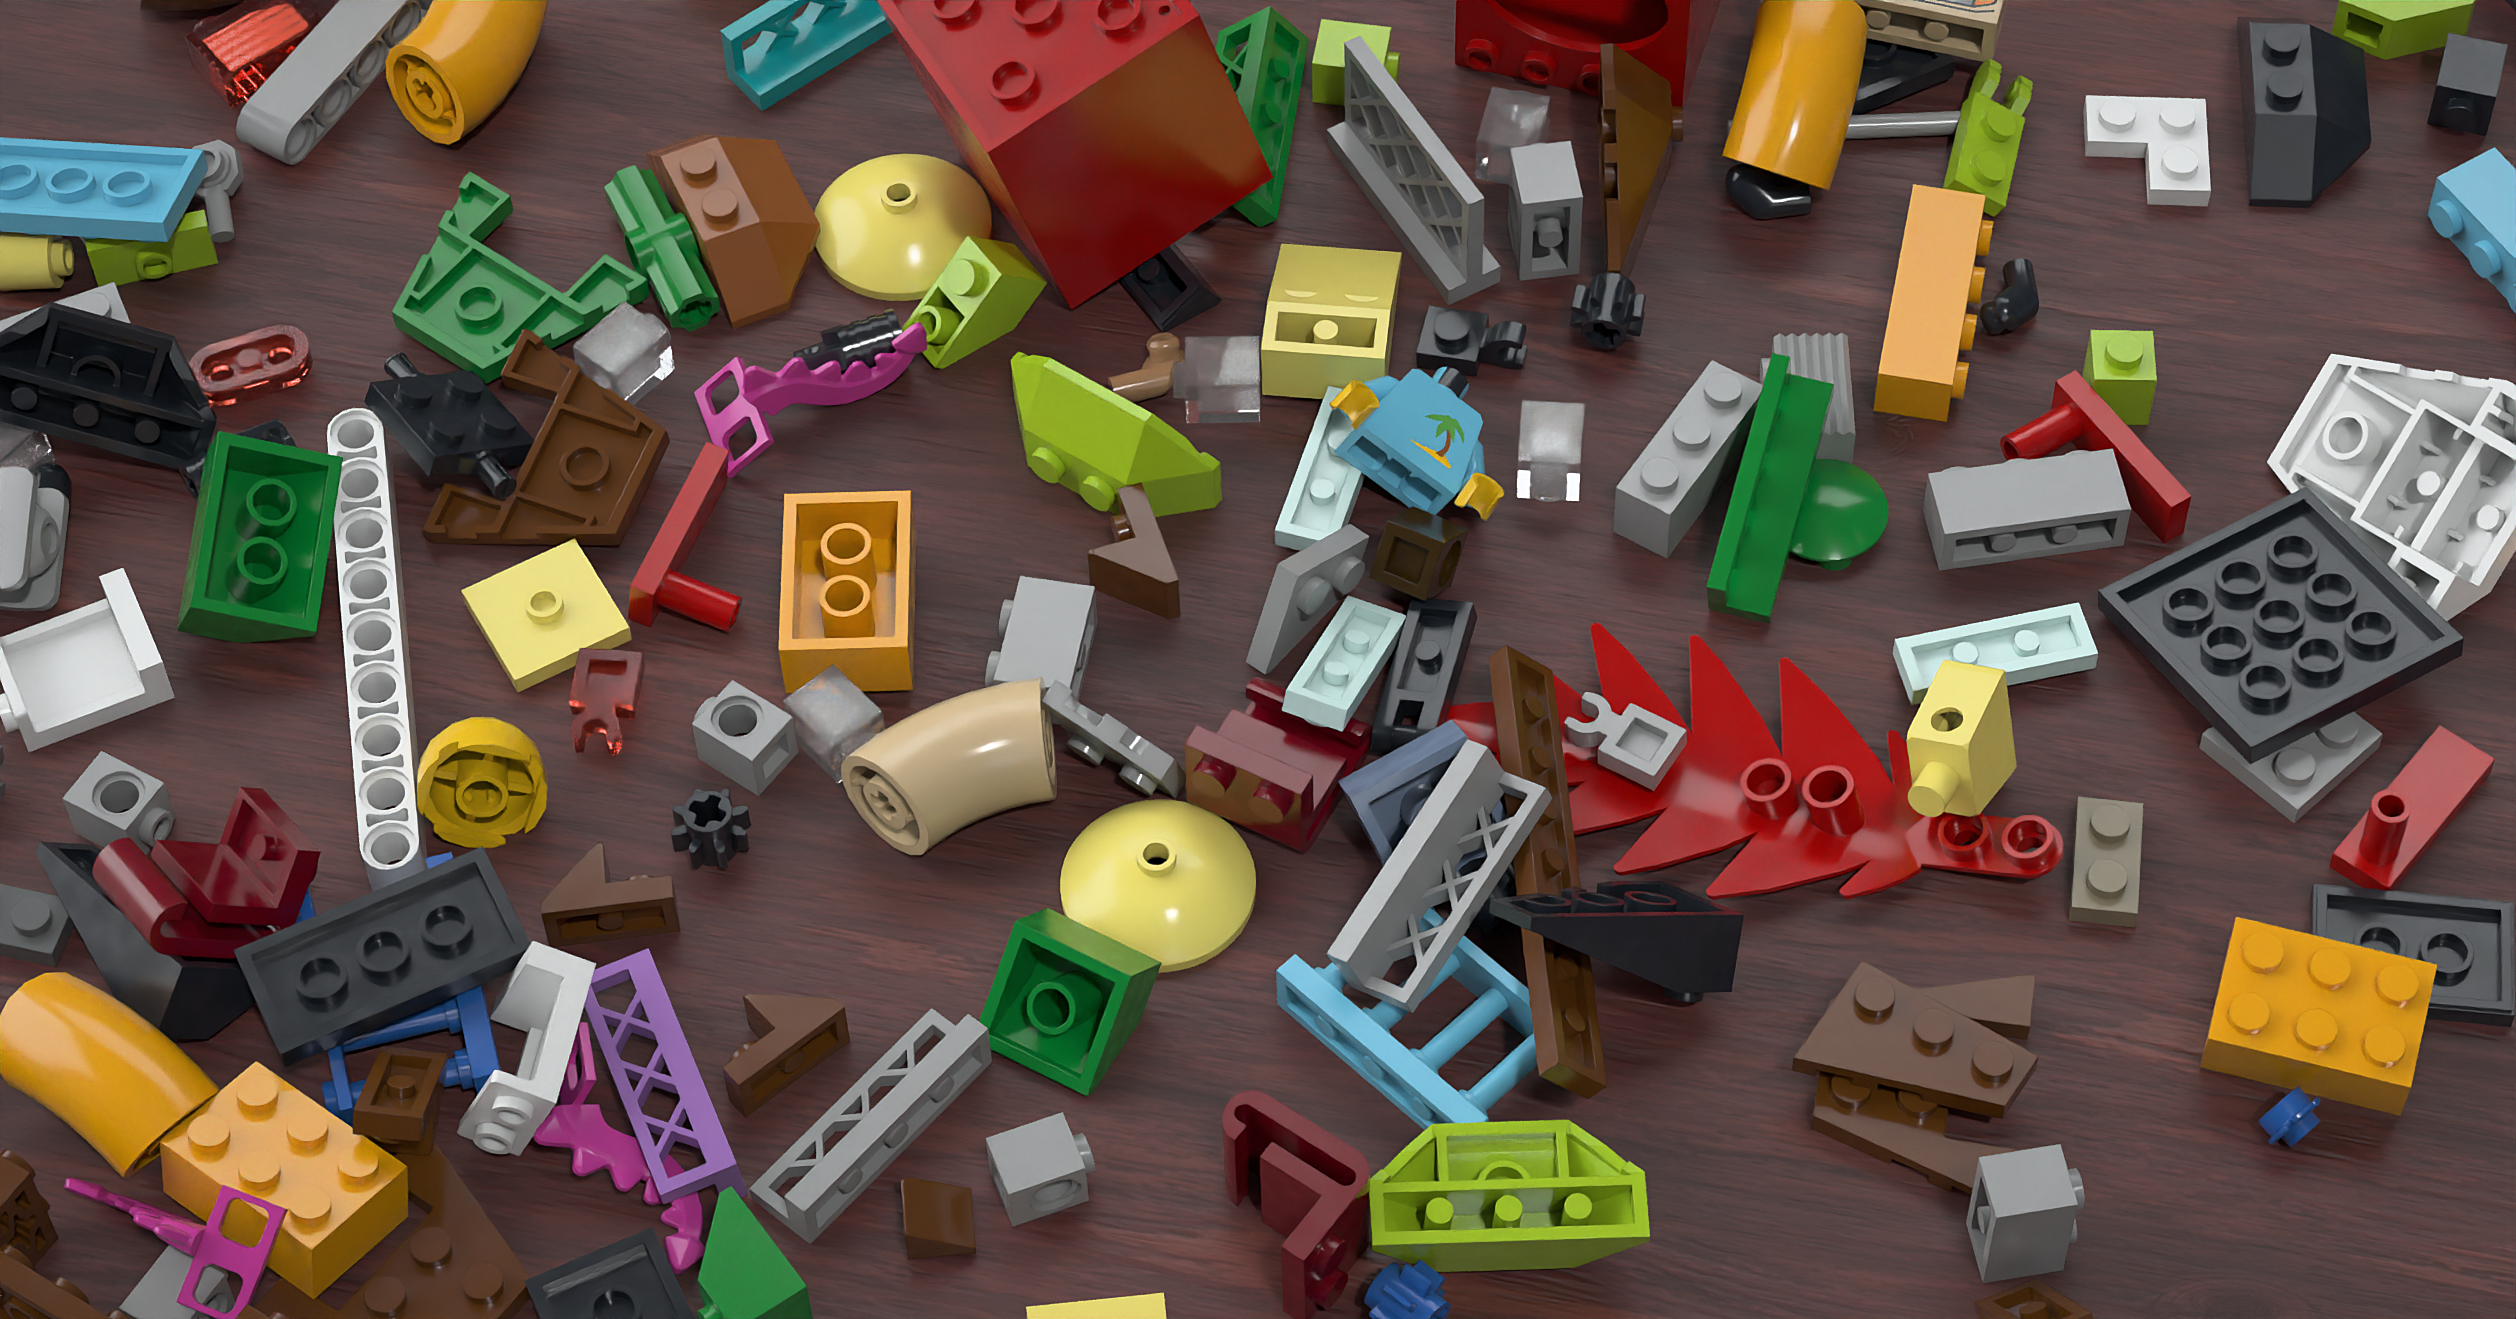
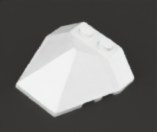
(2413, 469)

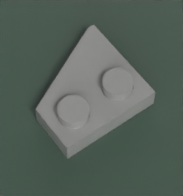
(1304, 592)

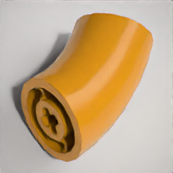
(462, 63)
(1799, 88)
(99, 1068)

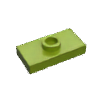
(133, 260)

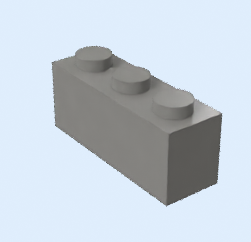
(1686, 460)
(2026, 509)

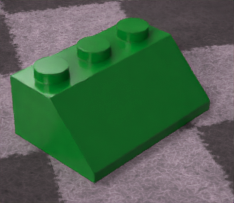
(259, 541)

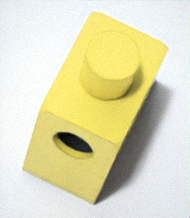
(1961, 741)

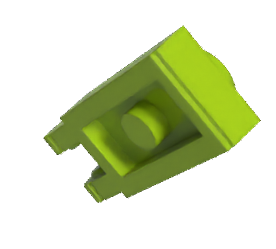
(1988, 138)

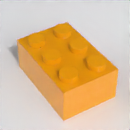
(848, 588)
(2319, 1016)
(297, 1155)

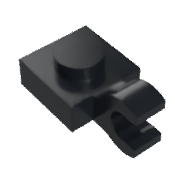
(1464, 340)

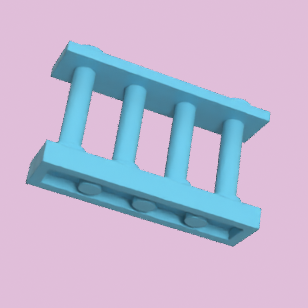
(1411, 1075)

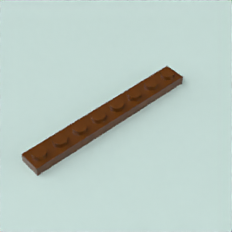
(1546, 863)

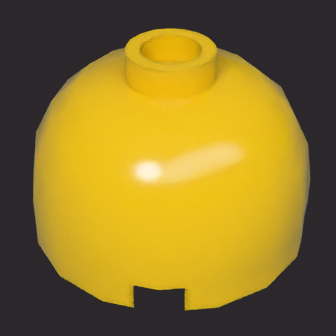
(481, 782)

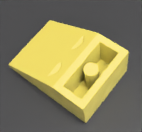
(1328, 319)

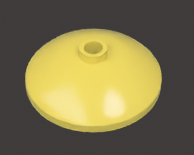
(898, 224)
(1167, 910)

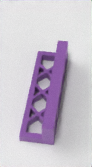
(684, 1080)

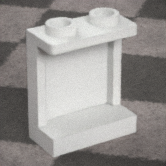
(81, 668)
(547, 1002)

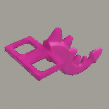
(796, 384)
(601, 1147)
(202, 1242)

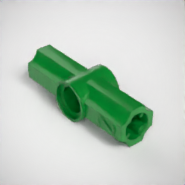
(662, 248)

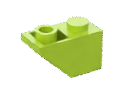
(2401, 26)
(976, 299)

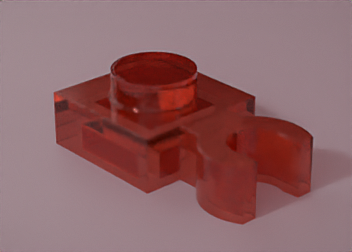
(602, 690)

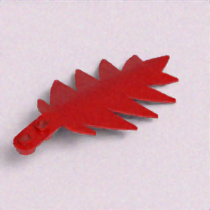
(1808, 812)

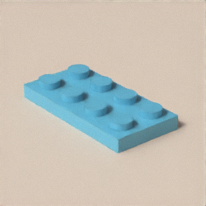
(96, 188)

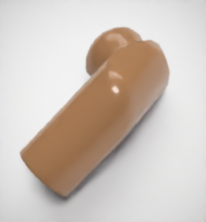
(1156, 373)

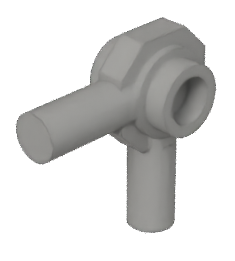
(219, 183)

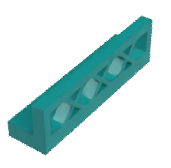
(798, 50)

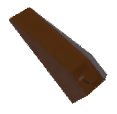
(1633, 151)

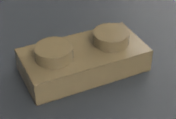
(2106, 862)

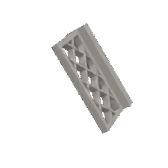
(1411, 179)

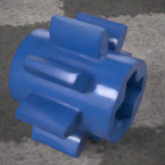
(1407, 1293)

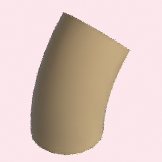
(955, 765)

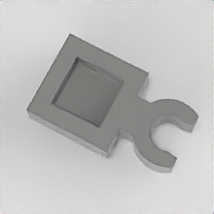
(1630, 744)

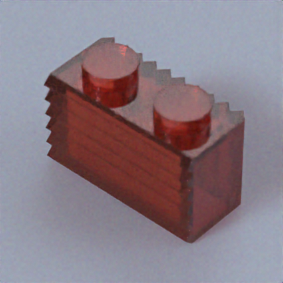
(248, 44)

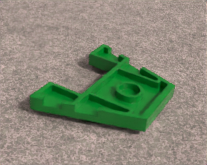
(477, 303)

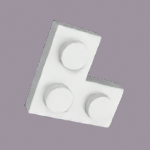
(2161, 130)

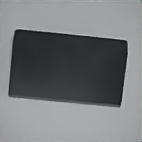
(1170, 288)

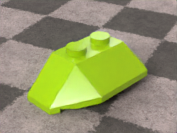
(1104, 442)
(1507, 1198)

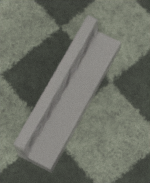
(1415, 875)
(875, 1135)

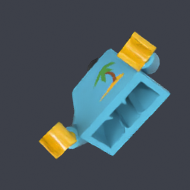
(1418, 440)

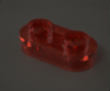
(252, 364)

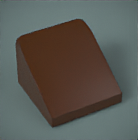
(937, 1219)

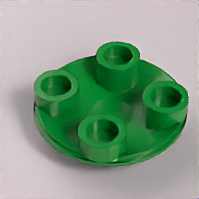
(1840, 515)

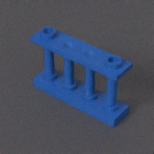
(460, 1013)

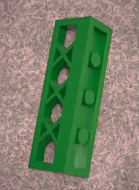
(1269, 92)
(1769, 493)

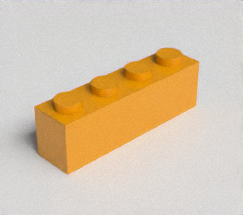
(1930, 303)

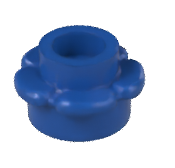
(2291, 1118)

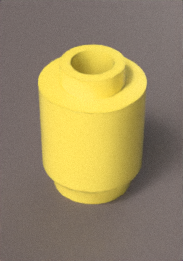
(34, 261)

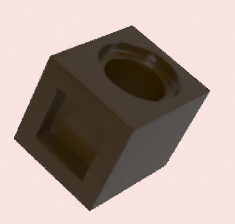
(1419, 553)

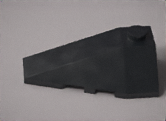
(1640, 928)
(173, 992)

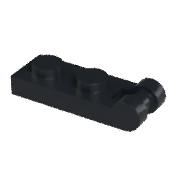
(1423, 671)

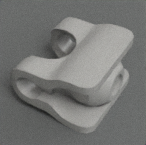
(30, 541)

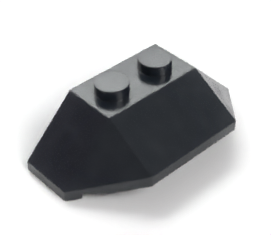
(2300, 109)
(103, 385)

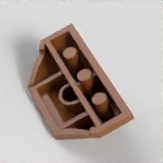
(745, 219)

